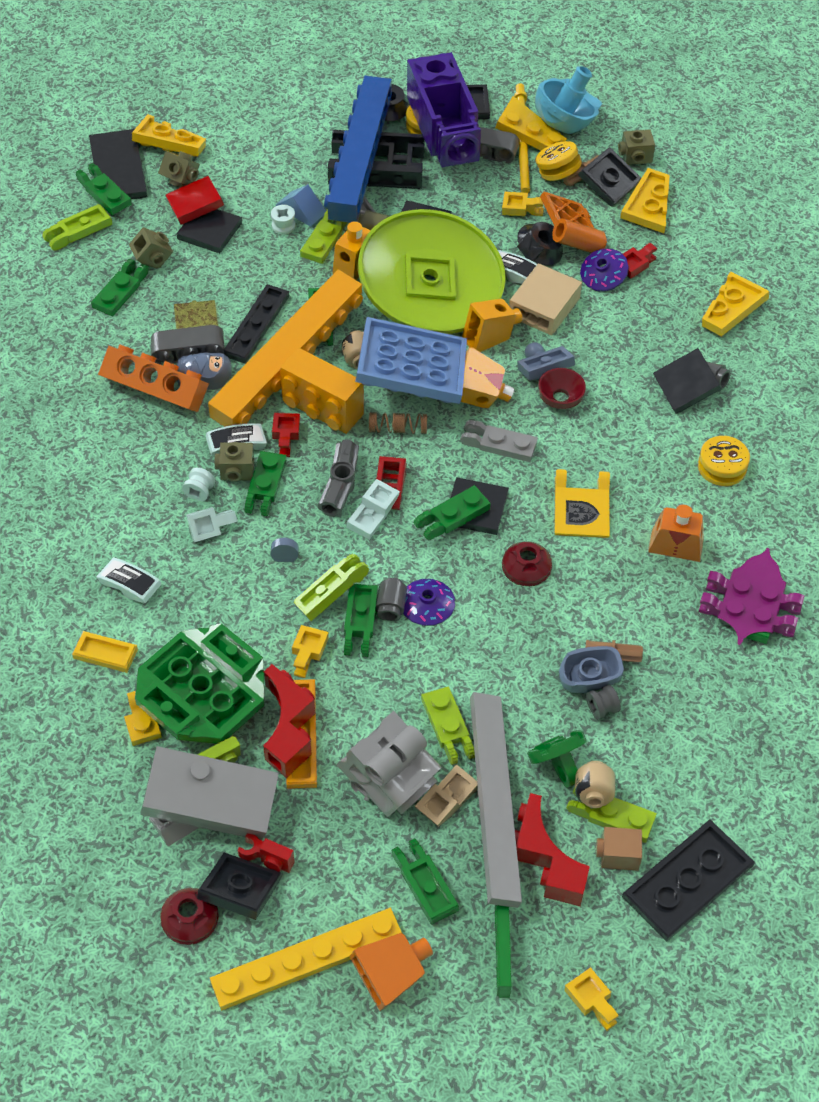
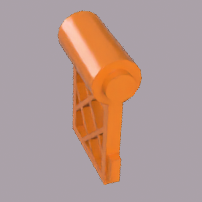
(572, 224)

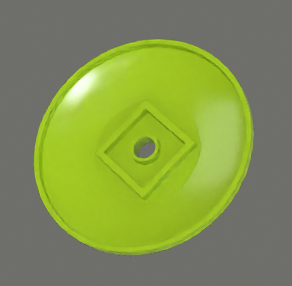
(435, 244)

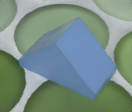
(305, 204)

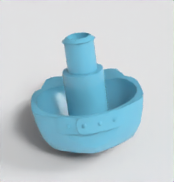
(566, 103)

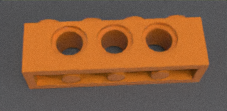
(116, 367)

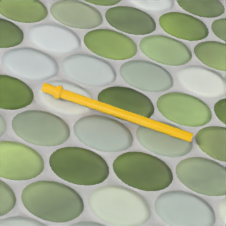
(521, 95)

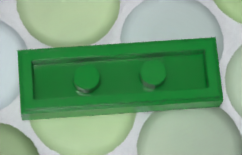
(503, 952)

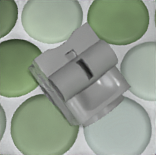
(391, 766)

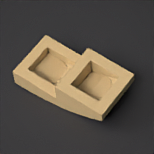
(448, 796)

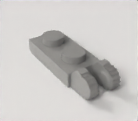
(499, 441)

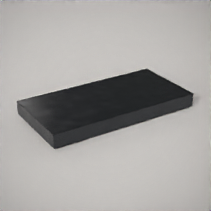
(120, 161)
(688, 880)

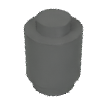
(391, 599)

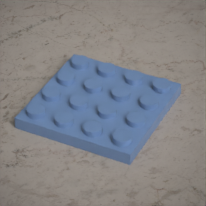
(412, 360)

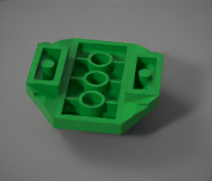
(197, 660)

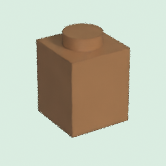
(620, 848)

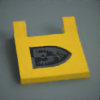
(580, 509)

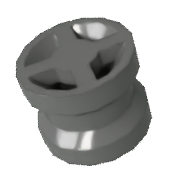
(603, 702)

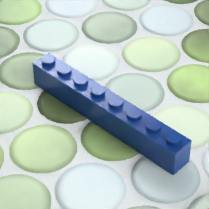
(359, 149)

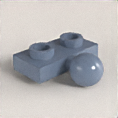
(540, 361)

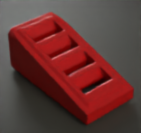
(393, 464)

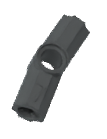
(341, 478)

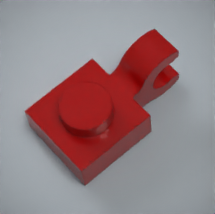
(639, 260)
(286, 428)
(271, 853)

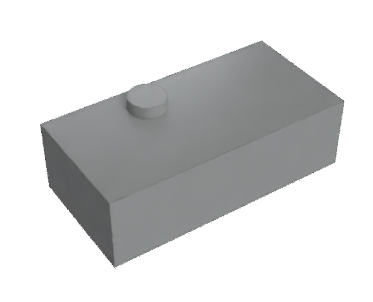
(209, 793)

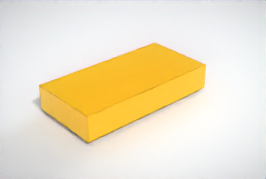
(105, 651)

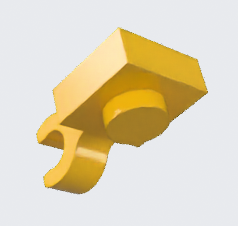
(518, 203)
(308, 645)
(139, 724)
(592, 994)

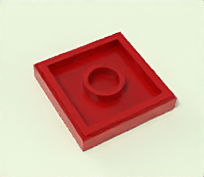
(194, 200)

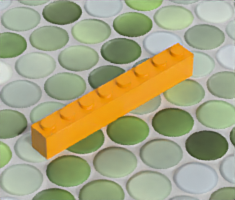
(304, 330)

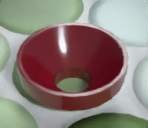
(563, 381)
(523, 571)
(188, 929)

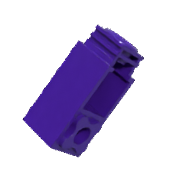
(444, 109)

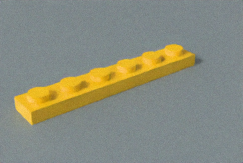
(301, 959)

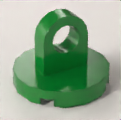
(558, 751)

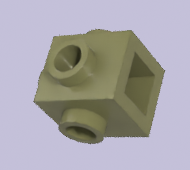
(637, 146)
(179, 168)
(151, 248)
(235, 461)

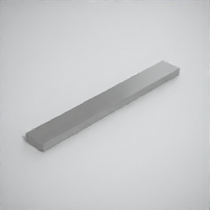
(495, 801)

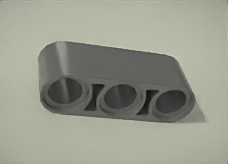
(498, 145)
(176, 343)

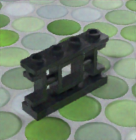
(384, 172)

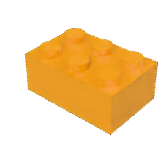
(322, 391)

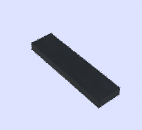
(256, 323)

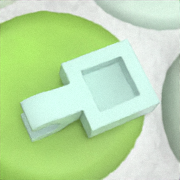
(206, 523)

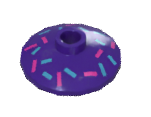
(604, 277)
(428, 611)

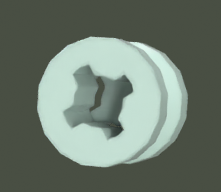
(283, 219)
(198, 484)

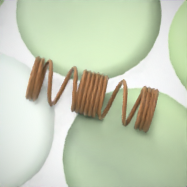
(398, 423)

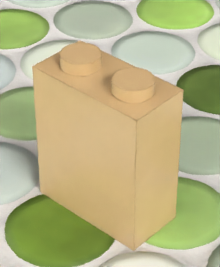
(546, 298)

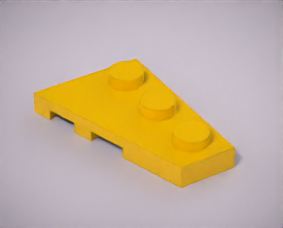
(163, 136)

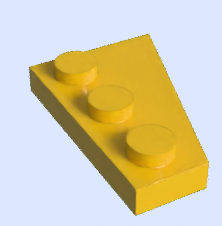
(527, 126)
(649, 201)
(733, 304)

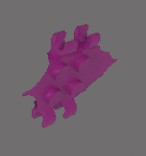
(753, 598)

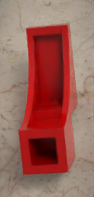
(289, 743)
(561, 875)

